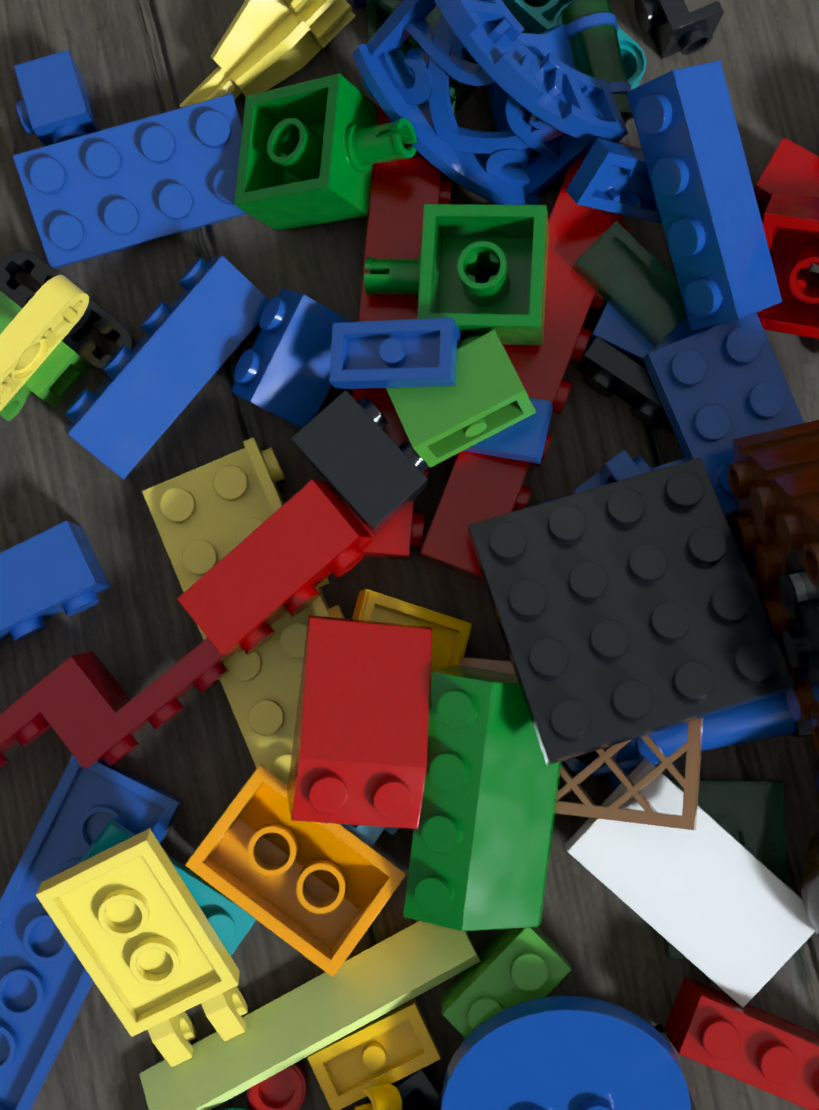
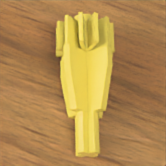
(270, 44)

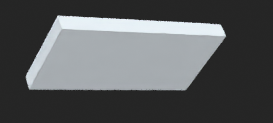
(696, 889)

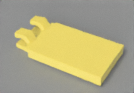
(146, 944)

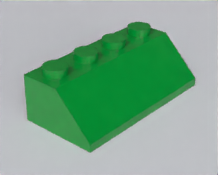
(483, 808)

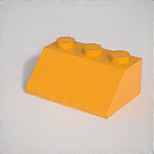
(297, 878)

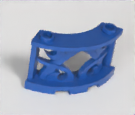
(564, 103)

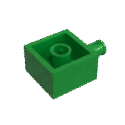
(313, 153)
(455, 250)

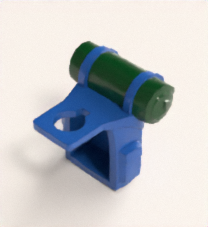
(583, 41)

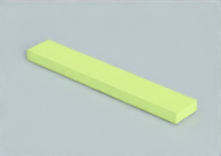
(311, 1017)

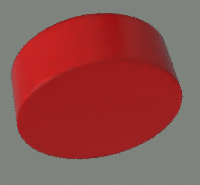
(281, 1091)

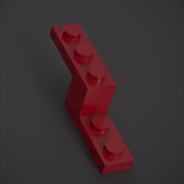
(95, 712)

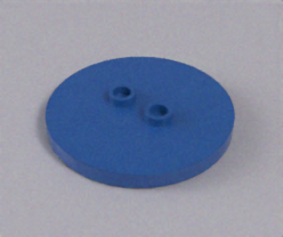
(565, 1058)

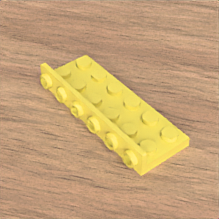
(200, 522)

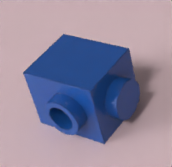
(54, 99)

